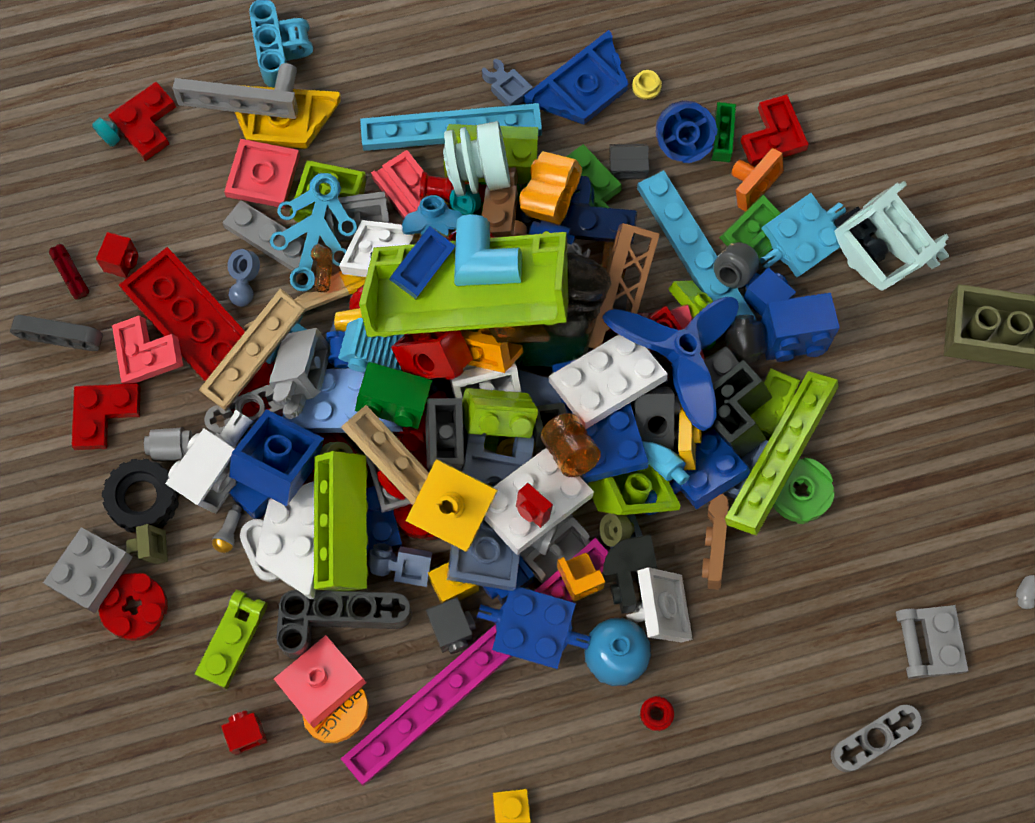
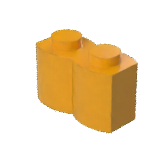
(550, 187)

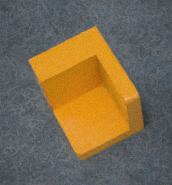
(580, 576)

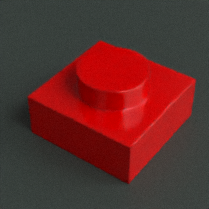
(533, 505)

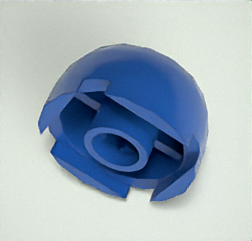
(686, 131)

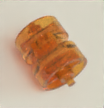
(570, 445)

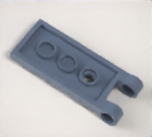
(489, 558)

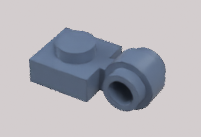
(410, 565)

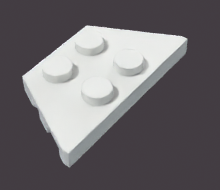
(288, 541)

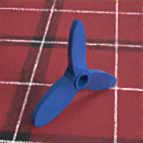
(688, 367)

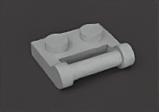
(941, 638)

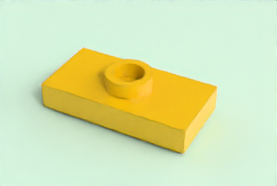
(688, 438)

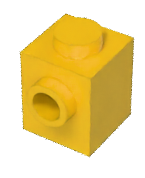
(449, 589)

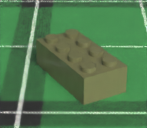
(991, 326)

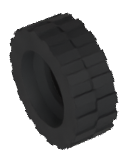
(123, 478)

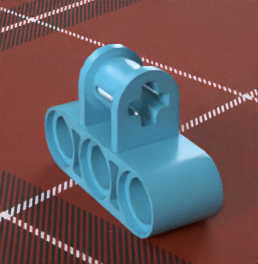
(281, 34)

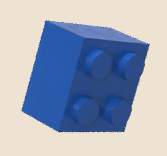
(799, 326)
(275, 457)

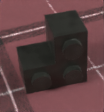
(737, 397)

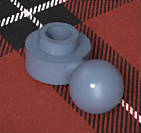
(243, 267)

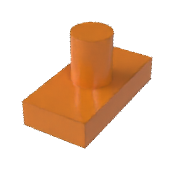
(757, 179)

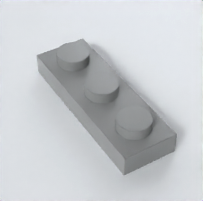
(257, 229)

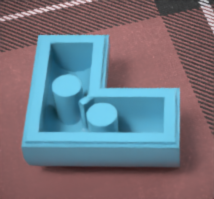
(477, 262)

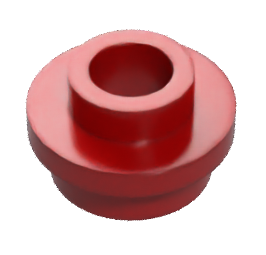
(662, 704)

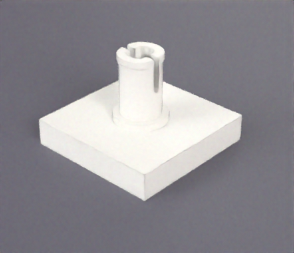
(662, 605)

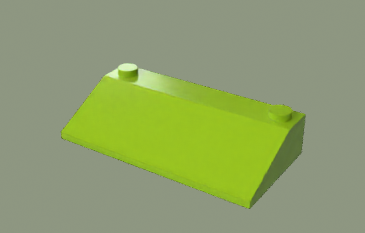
(448, 307)

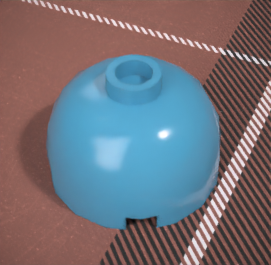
(618, 651)

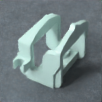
(899, 231)

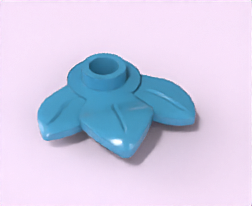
(432, 213)

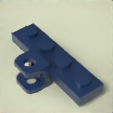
(585, 219)

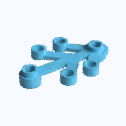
(314, 225)

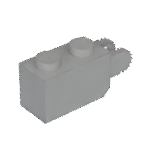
(299, 370)

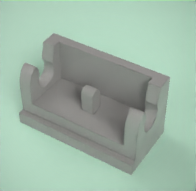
(359, 207)
(568, 541)

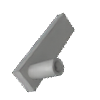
(243, 99)

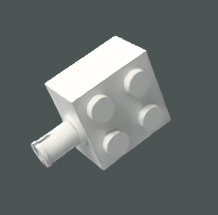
(205, 468)

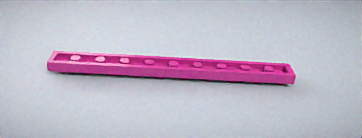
(444, 690)

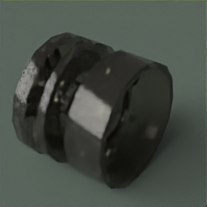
(586, 293)

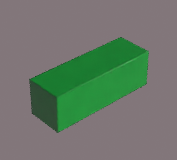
(725, 123)

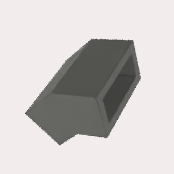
(629, 161)

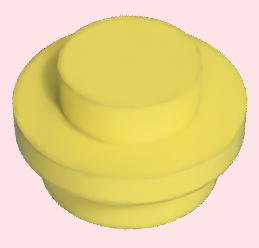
(646, 85)

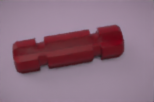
(68, 271)

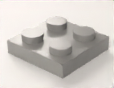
(88, 570)

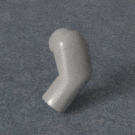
(1026, 593)

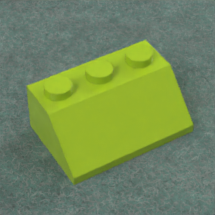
(519, 144)

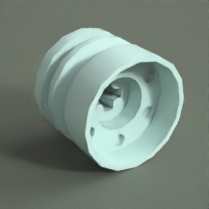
(476, 159)

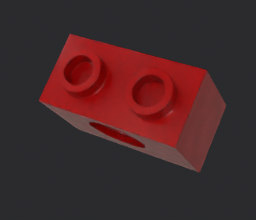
(433, 354)

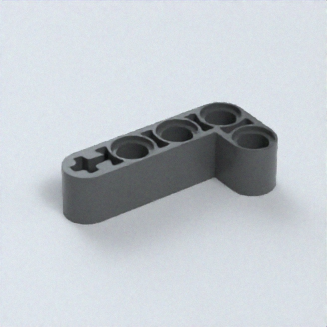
(344, 616)

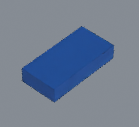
(422, 262)

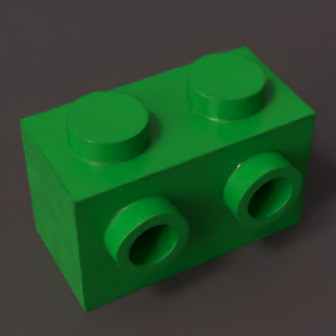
(393, 395)

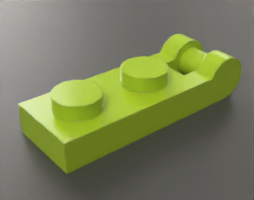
(231, 640)

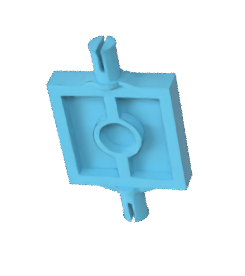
(802, 235)

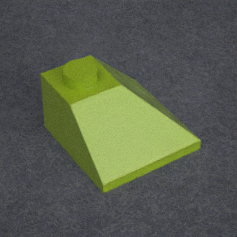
(629, 492)

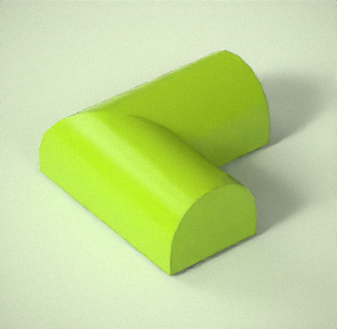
(351, 183)

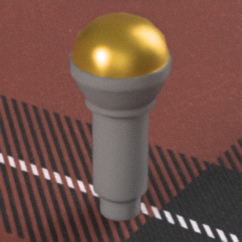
(224, 539)

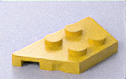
(312, 114)

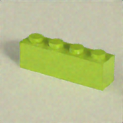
(340, 522)

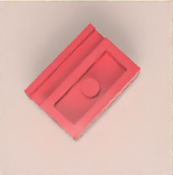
(401, 182)

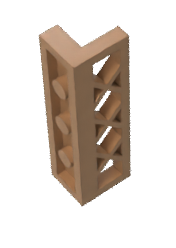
(615, 268)

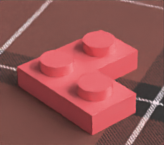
(139, 356)

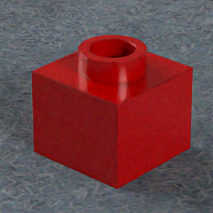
(117, 255)
(243, 732)

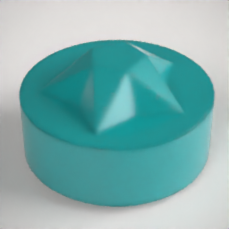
(107, 131)
(466, 204)

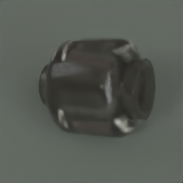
(746, 338)

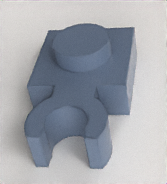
(508, 86)

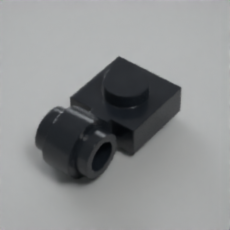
(863, 233)

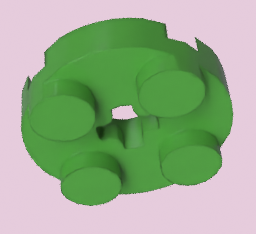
(820, 492)

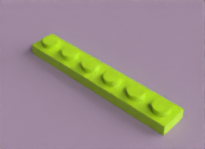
(781, 453)

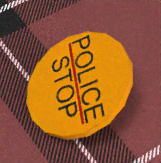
(343, 721)

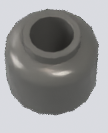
(736, 265)

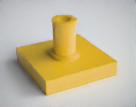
(451, 505)

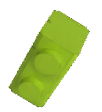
(498, 413)

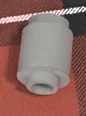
(167, 443)

